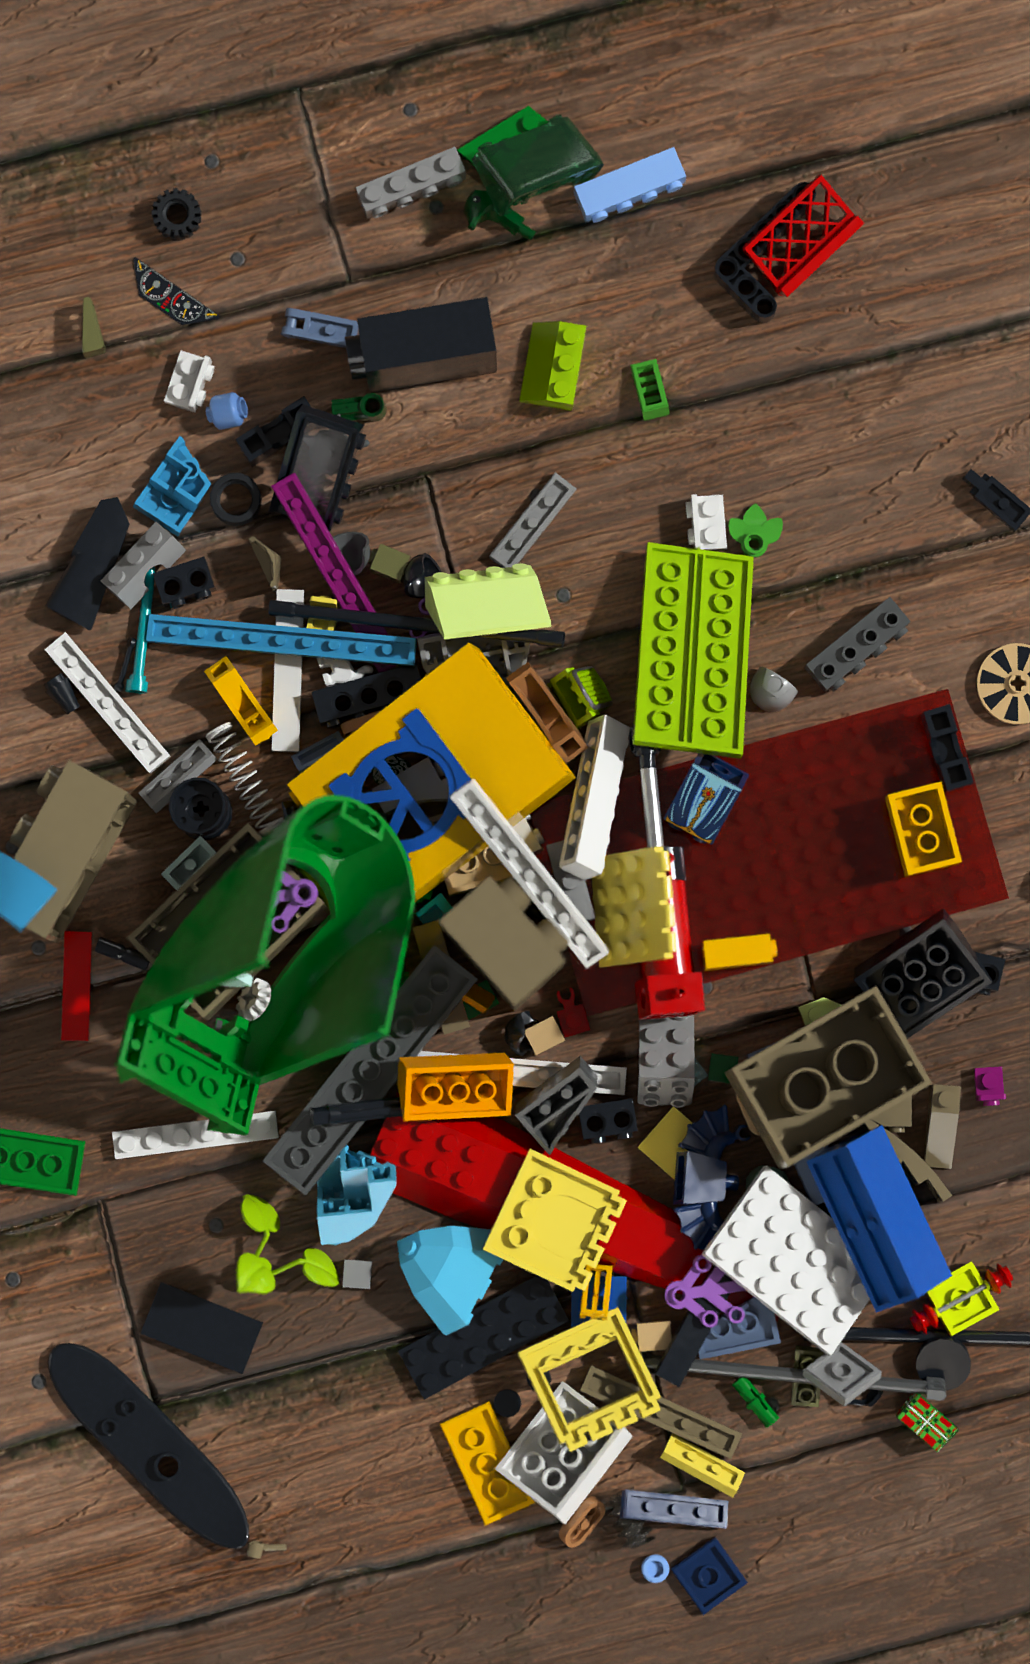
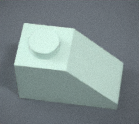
(188, 863)

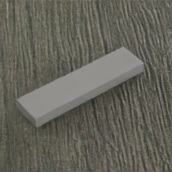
(533, 522)

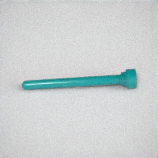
(137, 681)

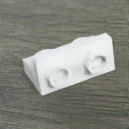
(188, 381)
(708, 522)

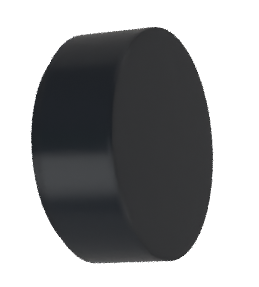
(507, 1402)

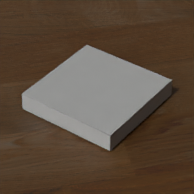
(842, 1374)

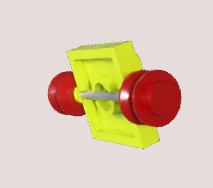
(962, 1299)

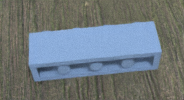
(629, 185)

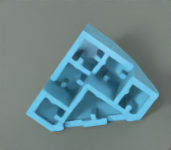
(352, 1195)
(448, 1272)

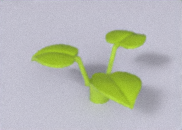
(255, 1273)

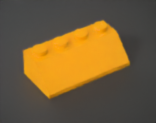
(455, 1086)

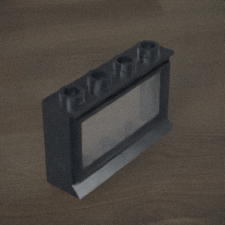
(323, 457)

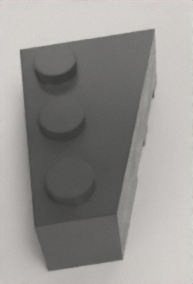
(556, 1102)

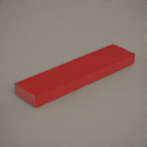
(76, 986)

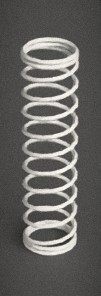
(219, 731)

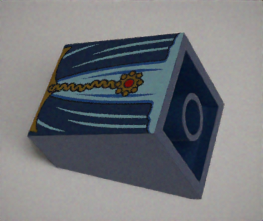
(706, 797)

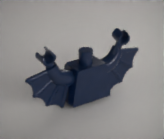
(703, 1176)

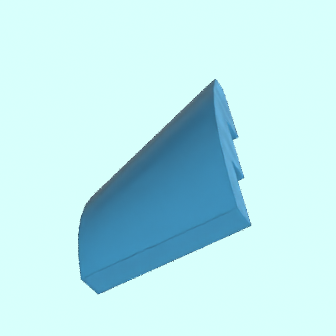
(174, 490)
(21, 892)

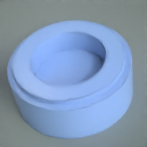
(655, 1568)

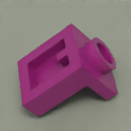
(989, 1085)

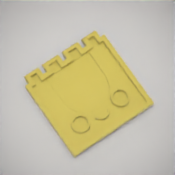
(634, 907)
(554, 1221)

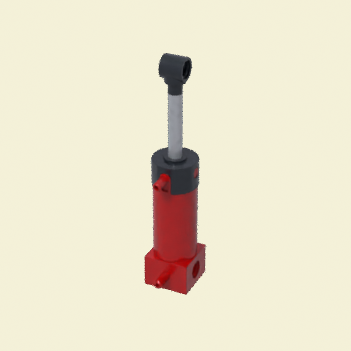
(667, 985)

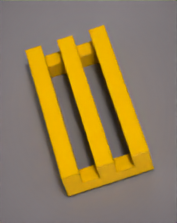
(594, 1313)

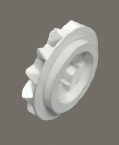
(250, 1008)

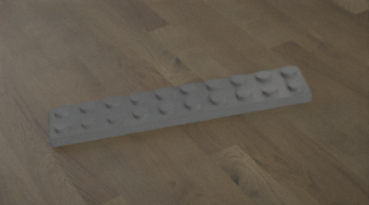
(372, 1069)

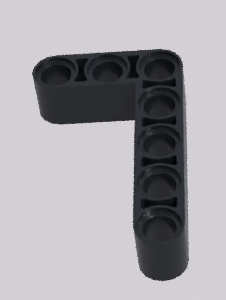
(741, 264)

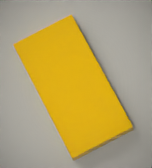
(478, 1449)

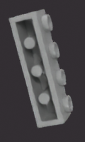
(411, 183)

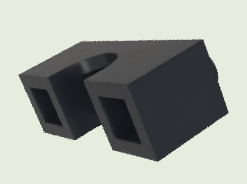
(268, 439)
(945, 749)

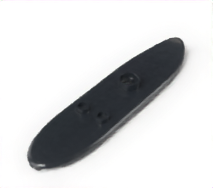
(141, 1435)

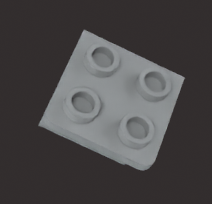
(666, 1061)

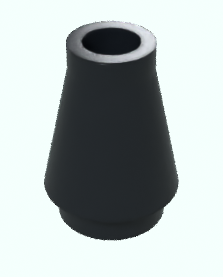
(62, 693)

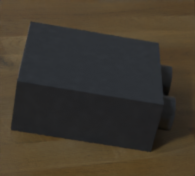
(423, 345)

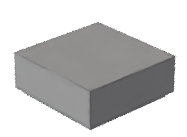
(357, 1274)

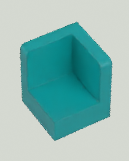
(434, 910)

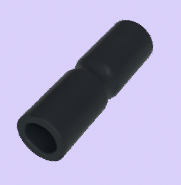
(119, 952)

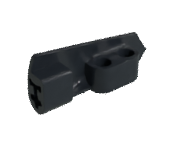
(94, 555)

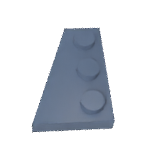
(755, 1331)

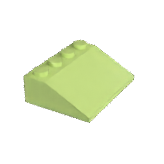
(486, 601)

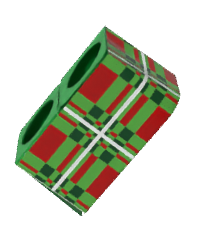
(926, 1421)

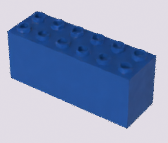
(879, 1219)

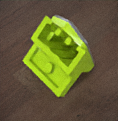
(580, 694)

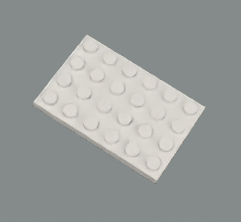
(790, 1260)

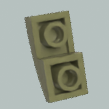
(805, 1393)

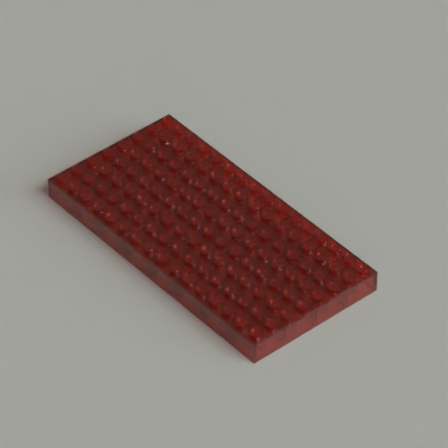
(802, 846)

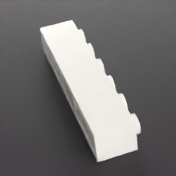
(594, 798)

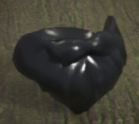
(516, 1031)

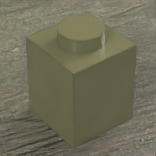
(389, 563)

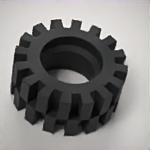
(176, 198)

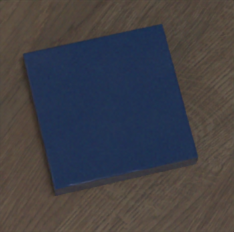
(709, 1575)

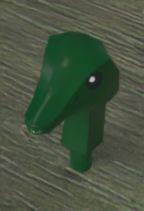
(481, 208)

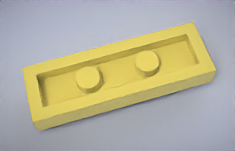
(702, 1465)

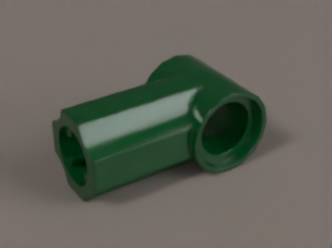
(355, 408)

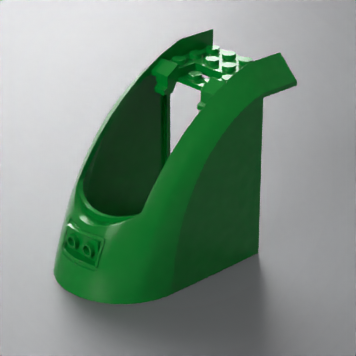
(324, 1001)

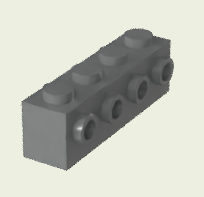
(857, 644)

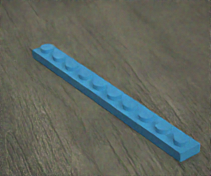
(281, 640)

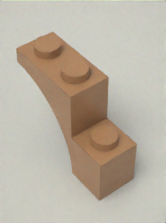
(548, 712)

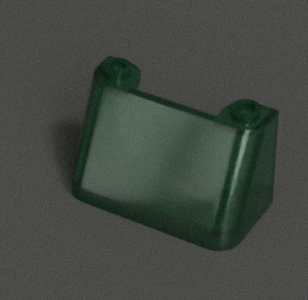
(535, 163)

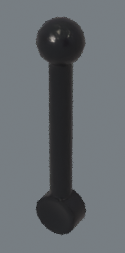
(131, 643)

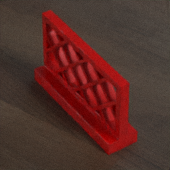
(818, 252)

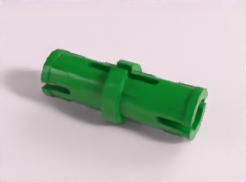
(755, 1401)

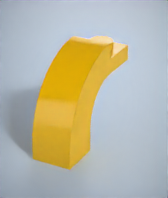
(241, 701)

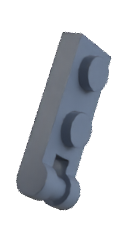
(319, 327)

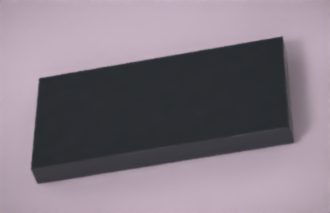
(202, 1327)

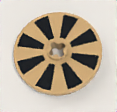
(994, 683)

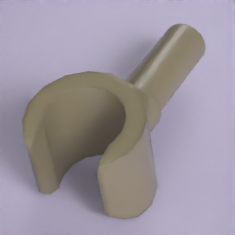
(255, 1548)

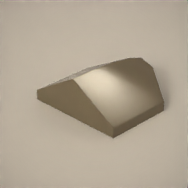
(269, 562)

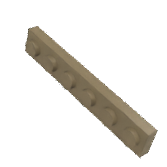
(670, 1417)

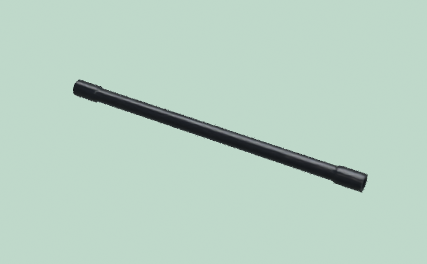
(292, 610)
(912, 1335)

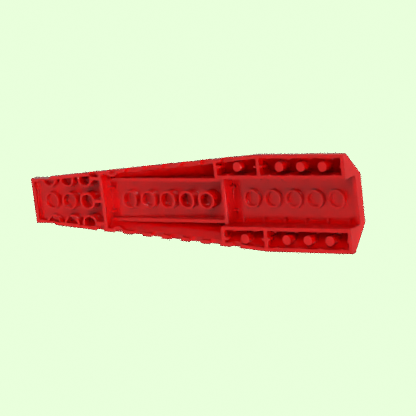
(470, 1166)

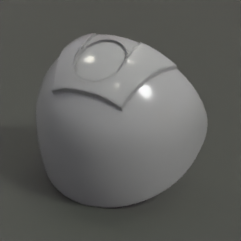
(771, 690)

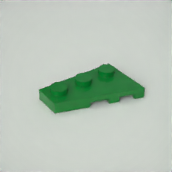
(514, 125)

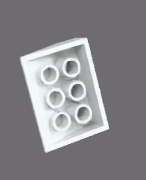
(551, 1472)

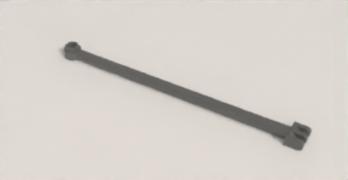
(933, 1387)

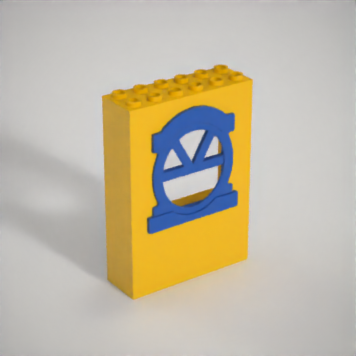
(473, 730)

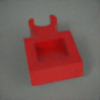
(572, 1017)

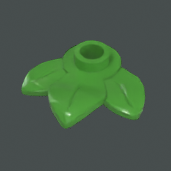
(755, 527)

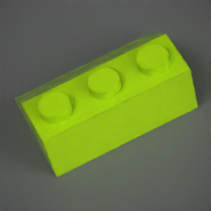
(553, 364)

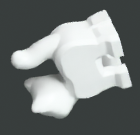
(342, 671)

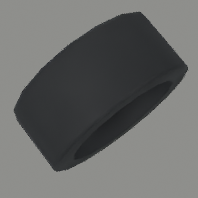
(221, 484)

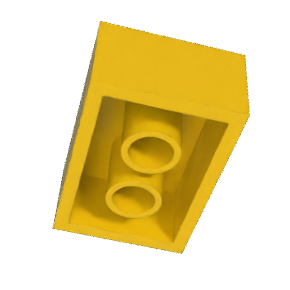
(923, 829)

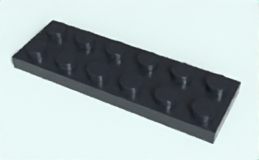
(492, 1333)

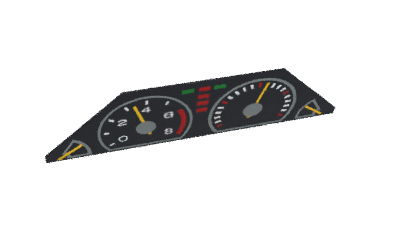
(169, 297)

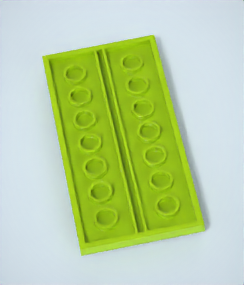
(693, 650)

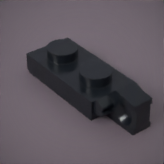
(997, 499)

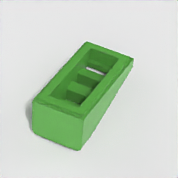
(652, 406)

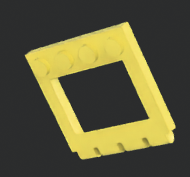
(572, 1345)

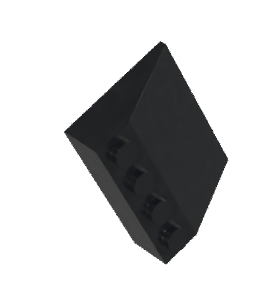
(924, 973)

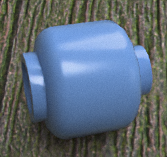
(227, 411)

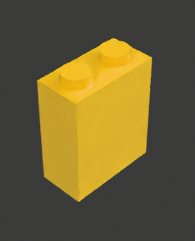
(738, 952)

